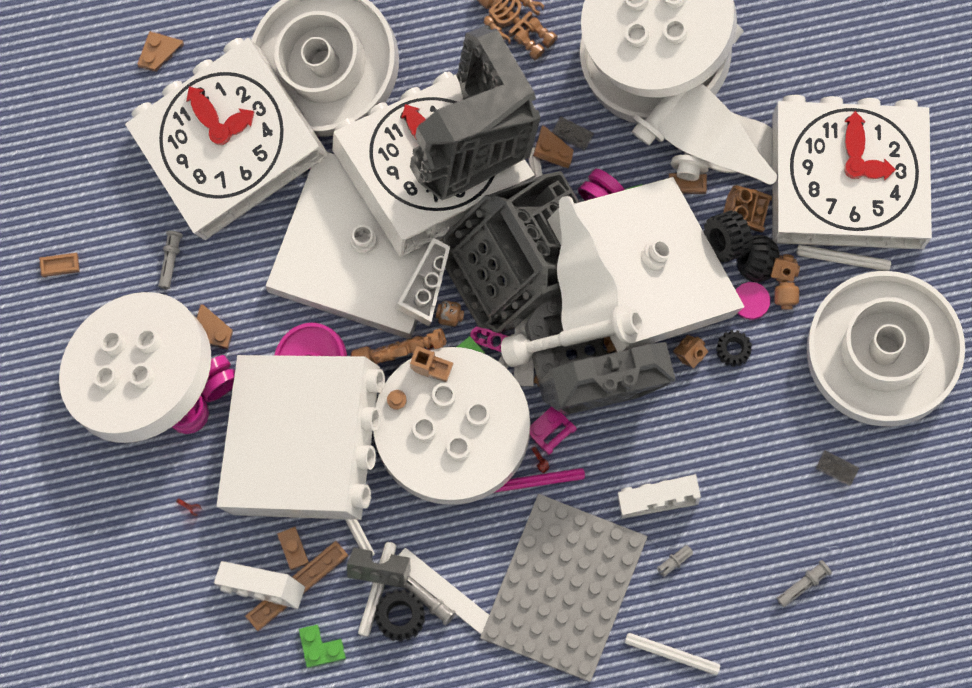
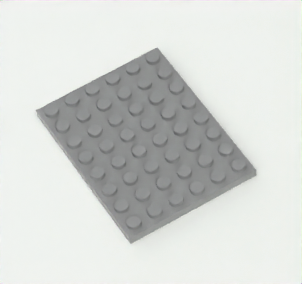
(564, 588)

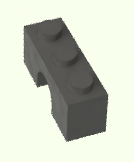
(393, 572)

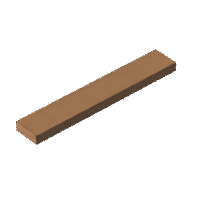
(307, 576)

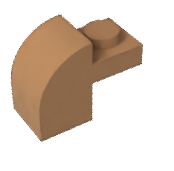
(427, 364)

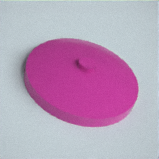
(311, 340)

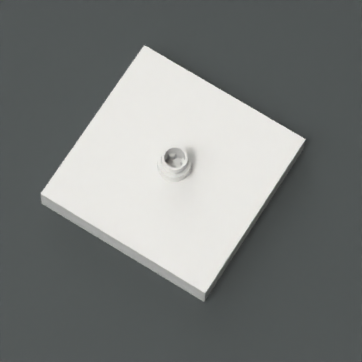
(341, 256)
(658, 260)

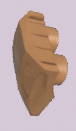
(750, 204)

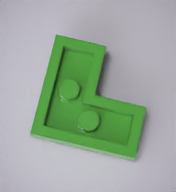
(319, 653)

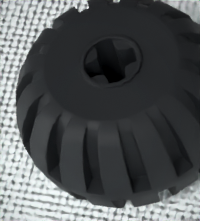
(760, 261)

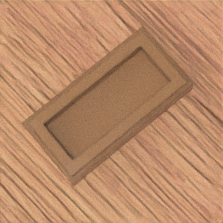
(691, 187)
(59, 264)

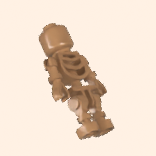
(534, 25)
(402, 348)

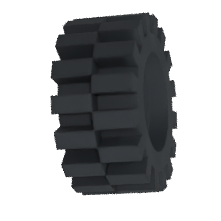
(734, 359)

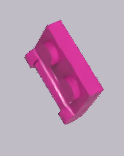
(546, 425)

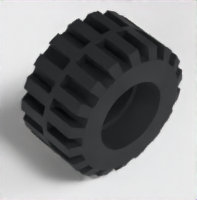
(728, 235)
(400, 632)

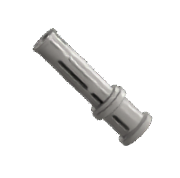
(170, 250)
(810, 579)
(435, 606)

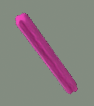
(543, 479)

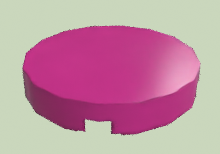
(755, 300)

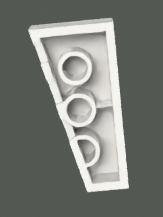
(423, 288)
(659, 496)
(259, 584)

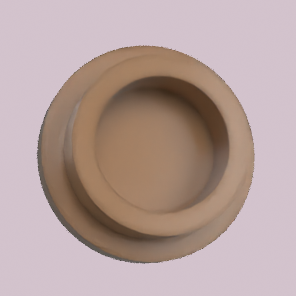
(396, 399)

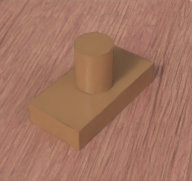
(293, 548)

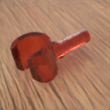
(543, 465)
(188, 506)

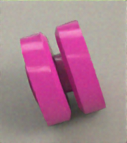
(599, 185)
(219, 380)
(194, 419)

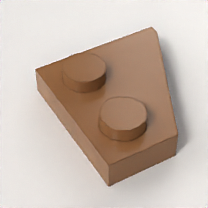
(157, 50)
(552, 148)
(217, 331)

